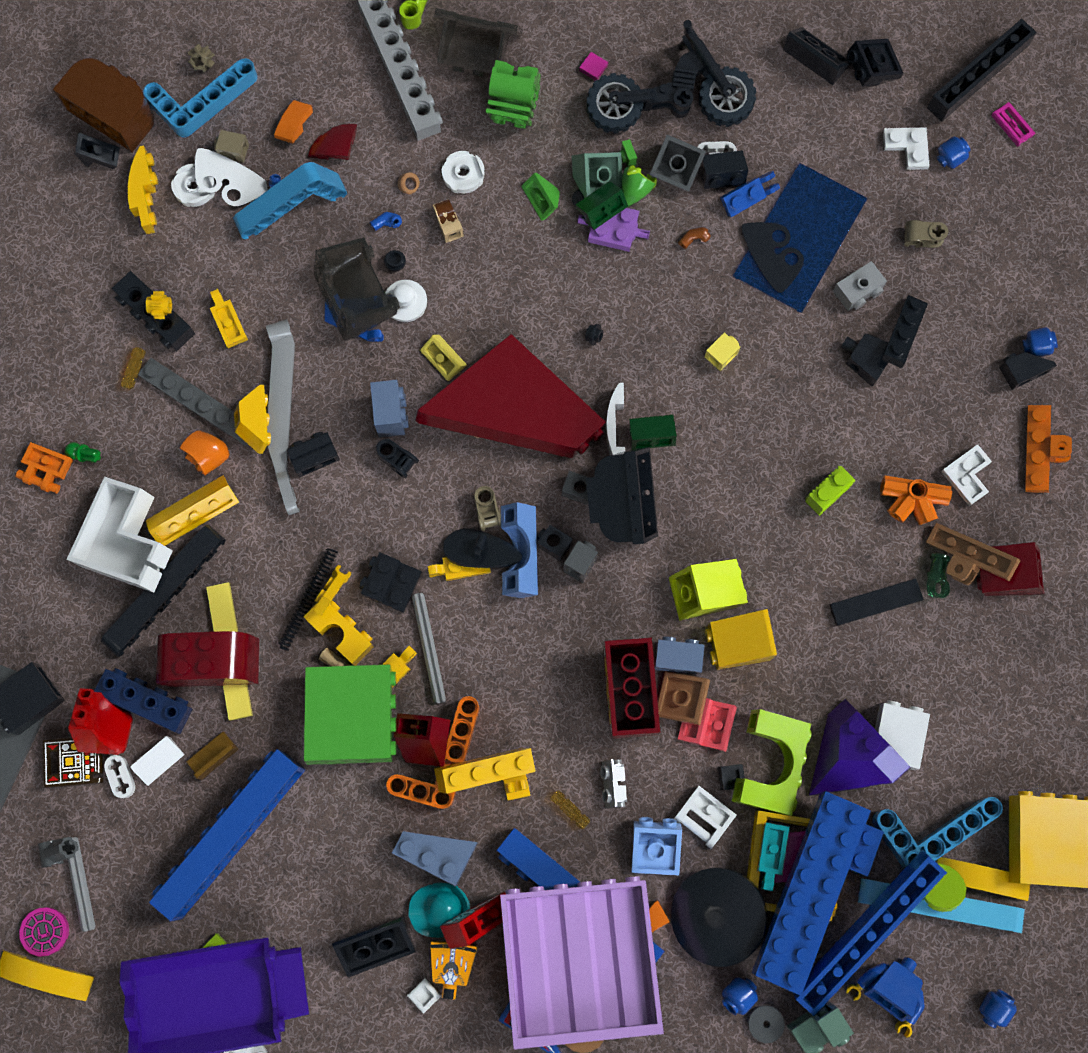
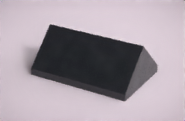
(815, 55)
(374, 947)

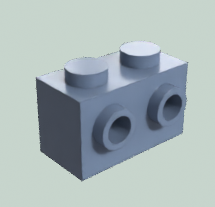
(679, 656)

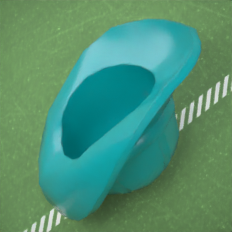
(435, 906)

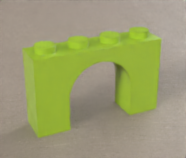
(792, 739)

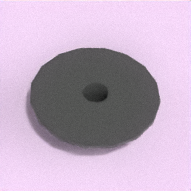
(775, 1025)

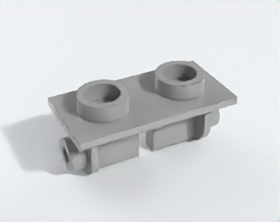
(611, 773)

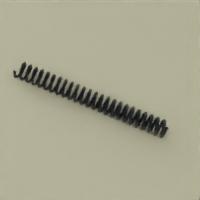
(307, 598)

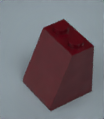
(1026, 578)

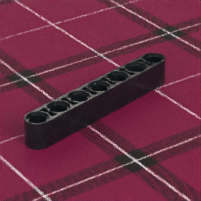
(172, 582)

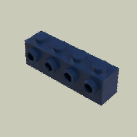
(143, 701)

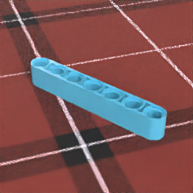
(969, 911)

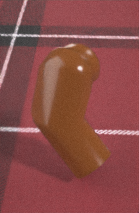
(693, 234)

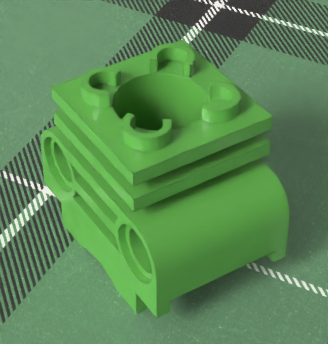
(513, 94)

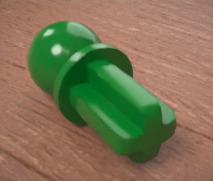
(82, 452)

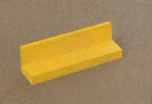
(191, 511)

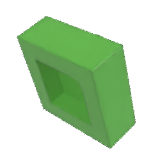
(628, 154)

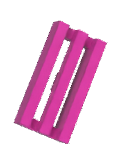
(998, 116)

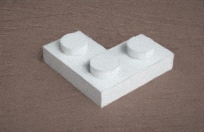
(912, 141)
(962, 474)

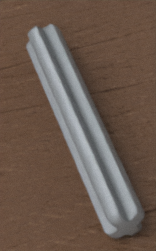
(81, 891)

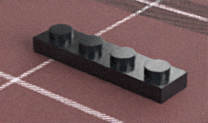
(904, 331)

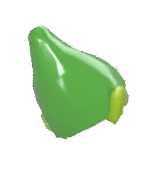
(636, 185)

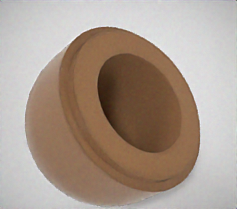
(401, 183)

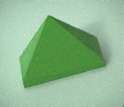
(542, 195)

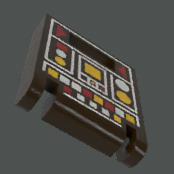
(73, 766)

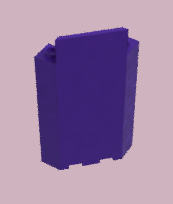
(212, 998)

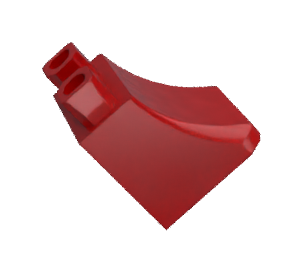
(99, 724)

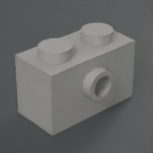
(860, 286)

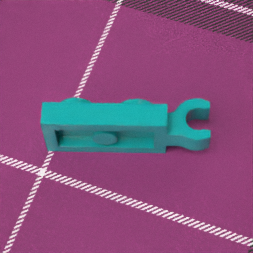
(772, 853)

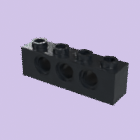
(131, 287)

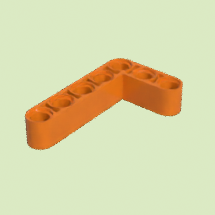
(453, 741)

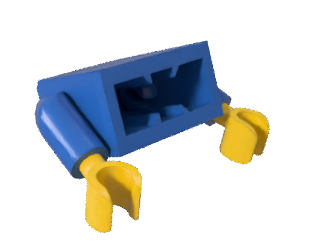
(895, 990)

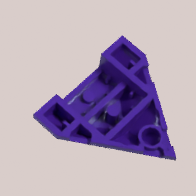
(853, 754)

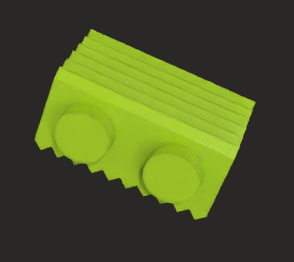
(829, 490)

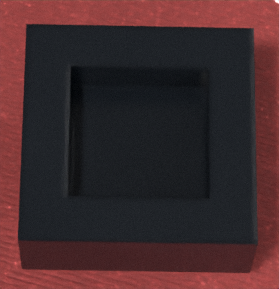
(728, 775)

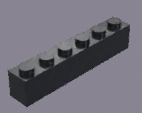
(981, 70)

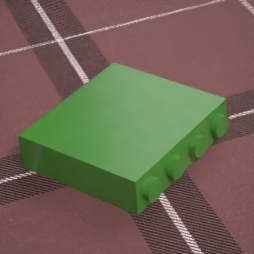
(349, 714)

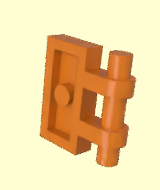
(47, 461)

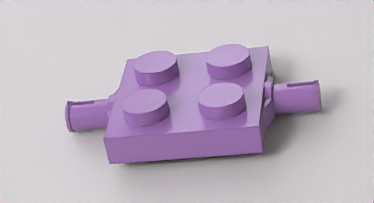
(618, 231)

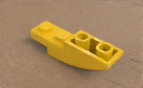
(140, 186)

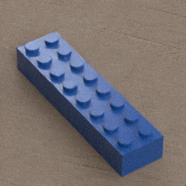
(226, 836)
(811, 892)

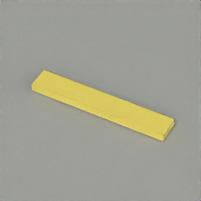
(224, 619)

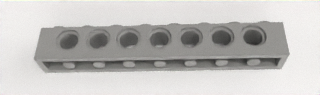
(422, 125)

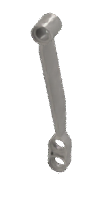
(280, 406)

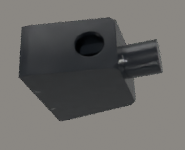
(866, 357)

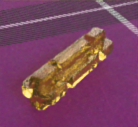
(133, 368)
(570, 809)

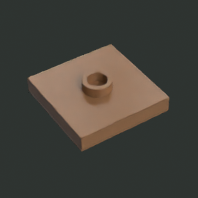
(682, 697)

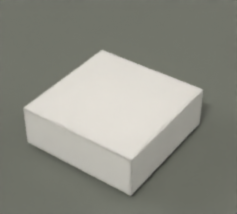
(424, 995)

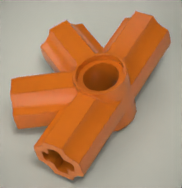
(907, 502)

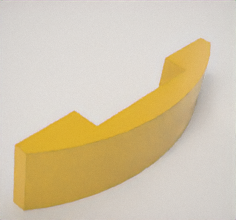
(987, 879)
(45, 976)

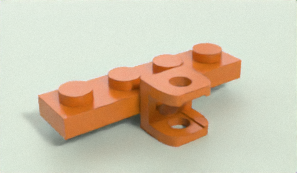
(1043, 448)

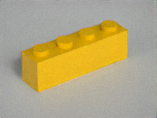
(484, 770)

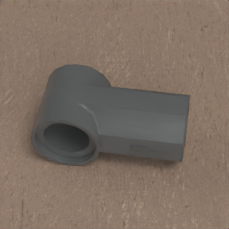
(57, 851)

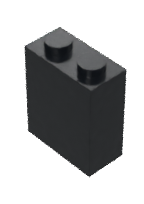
(27, 698)

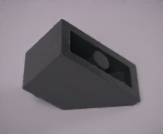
(1024, 368)

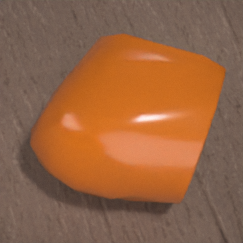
(205, 451)

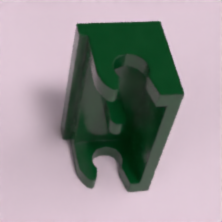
(602, 205)
(652, 432)

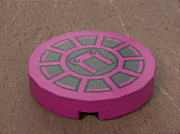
(44, 931)

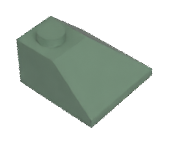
(595, 170)

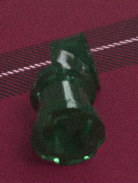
(938, 574)

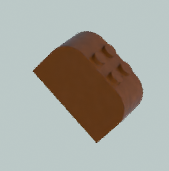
(106, 101)

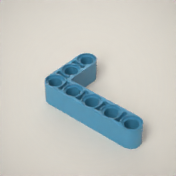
(202, 100)
(286, 195)
(939, 836)

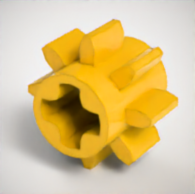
(159, 305)

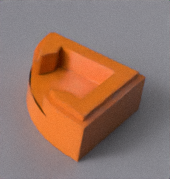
(657, 916)

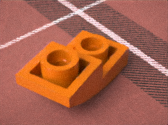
(290, 125)

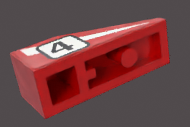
(473, 923)

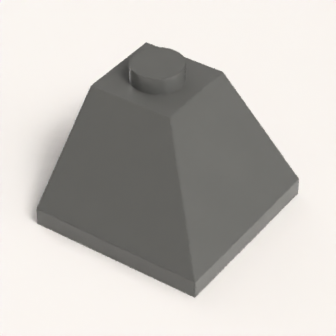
(677, 163)

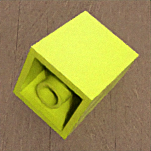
(708, 589)

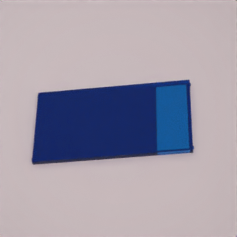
(818, 220)

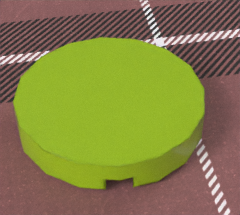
(948, 892)

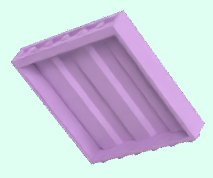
(580, 963)

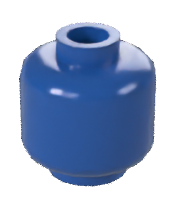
(953, 152)
(1040, 342)
(739, 996)
(998, 1008)

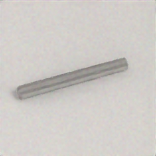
(429, 648)

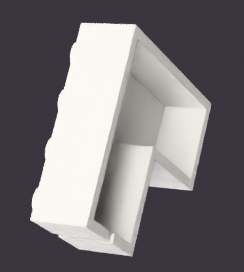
(110, 537)

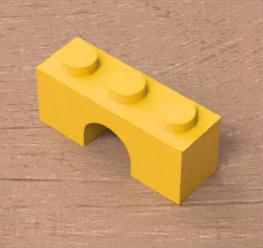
(354, 644)

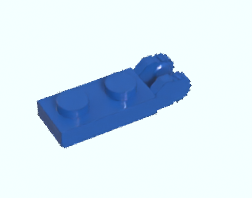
(748, 194)

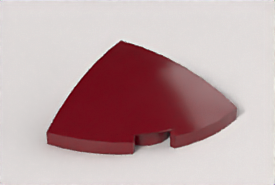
(334, 143)

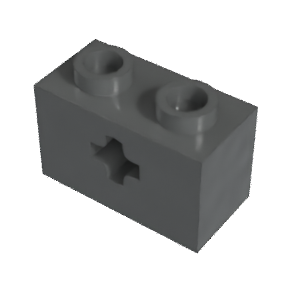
(581, 561)

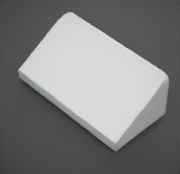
(157, 760)

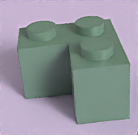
(825, 1027)

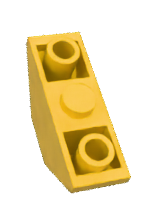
(252, 420)

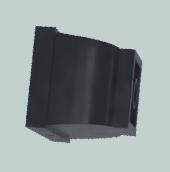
(620, 499)

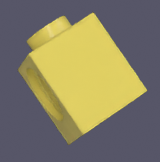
(722, 351)

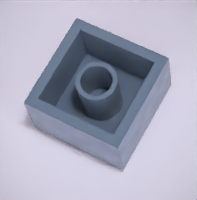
(388, 409)

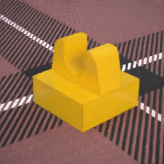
(516, 787)

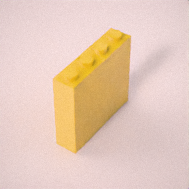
(1048, 840)

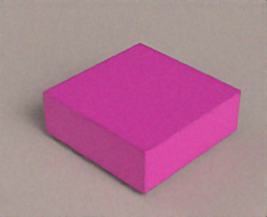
(593, 66)

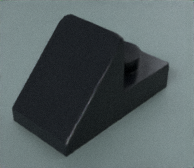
(97, 151)

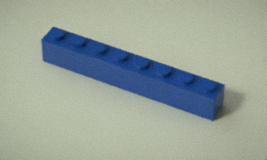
(539, 867)
(870, 931)

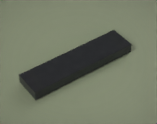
(876, 602)

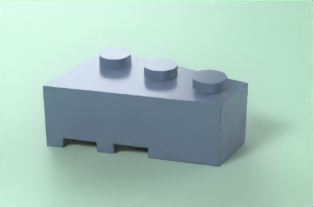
(437, 855)

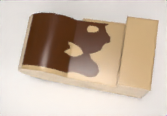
(448, 221)

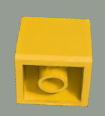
(741, 640)

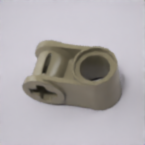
(924, 234)
(488, 512)

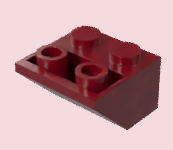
(422, 738)

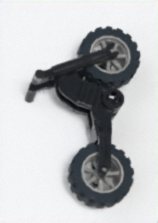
(697, 61)

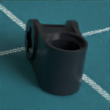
(399, 460)

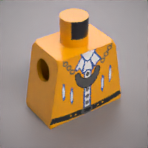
(451, 966)

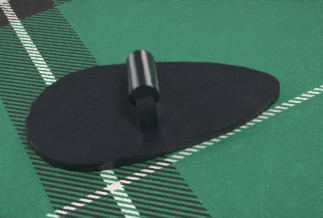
(479, 550)

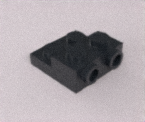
(874, 61)
(390, 582)

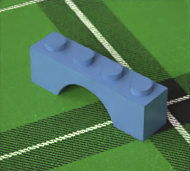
(520, 524)

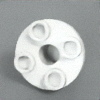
(411, 300)

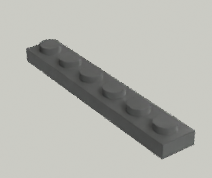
(190, 397)

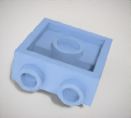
(656, 846)

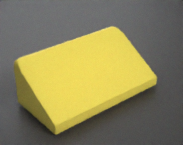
(442, 357)

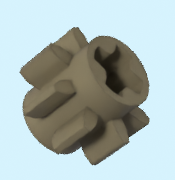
(198, 53)

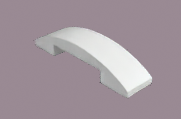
(616, 403)

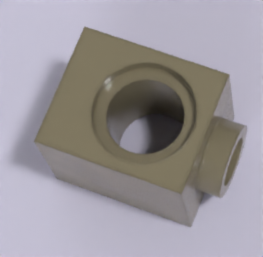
(232, 145)

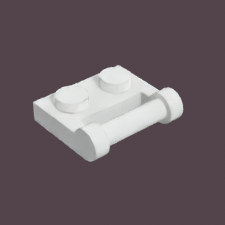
(710, 811)

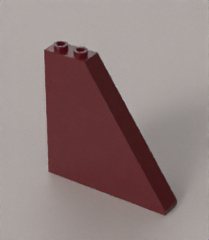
(514, 402)

